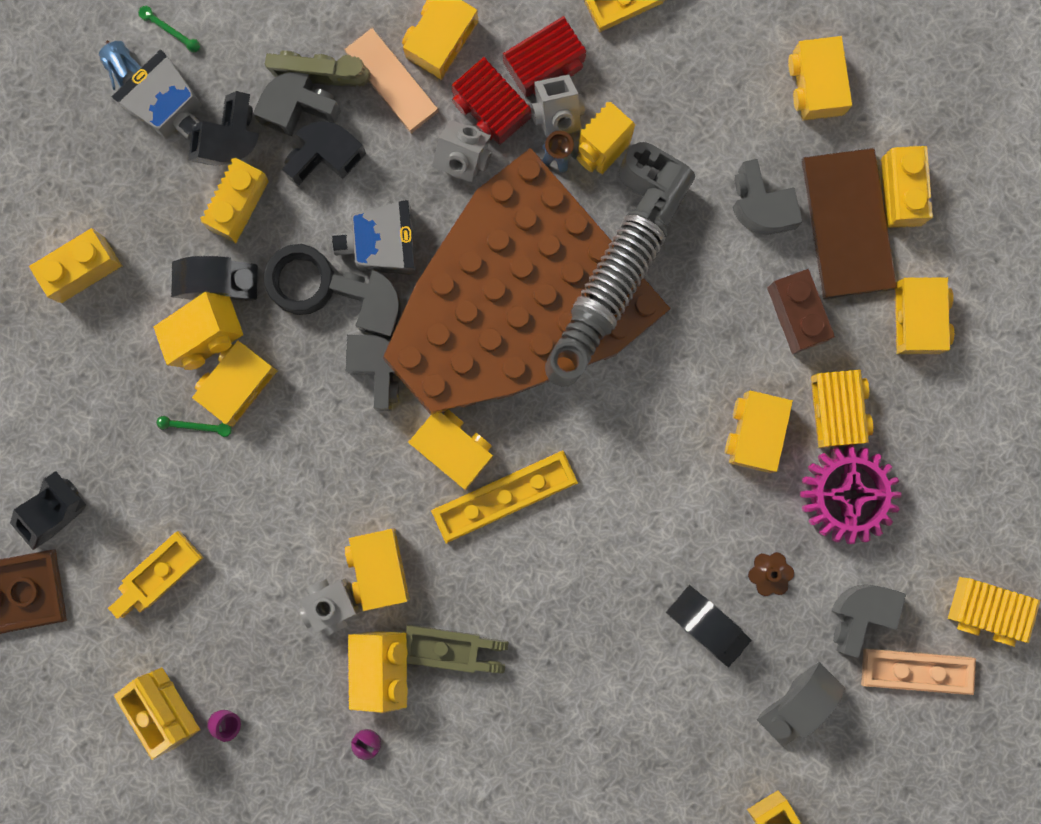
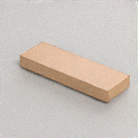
(393, 81)
(918, 671)

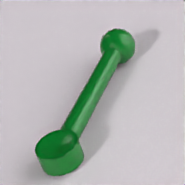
(146, 14)
(222, 429)

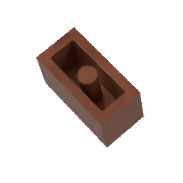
(800, 311)

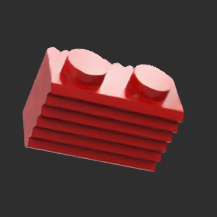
(545, 55)
(490, 101)

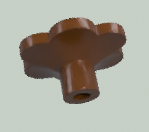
(762, 570)

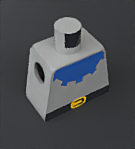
(160, 98)
(380, 239)

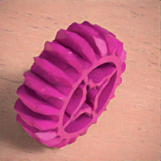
(850, 511)

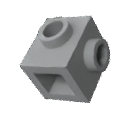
(557, 105)
(462, 151)
(341, 603)

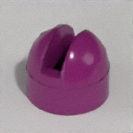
(229, 723)
(369, 738)

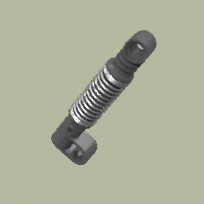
(641, 233)

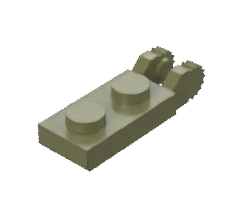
(321, 68)
(451, 649)

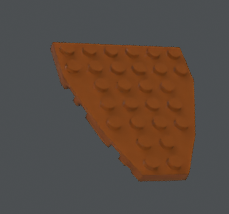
(506, 293)

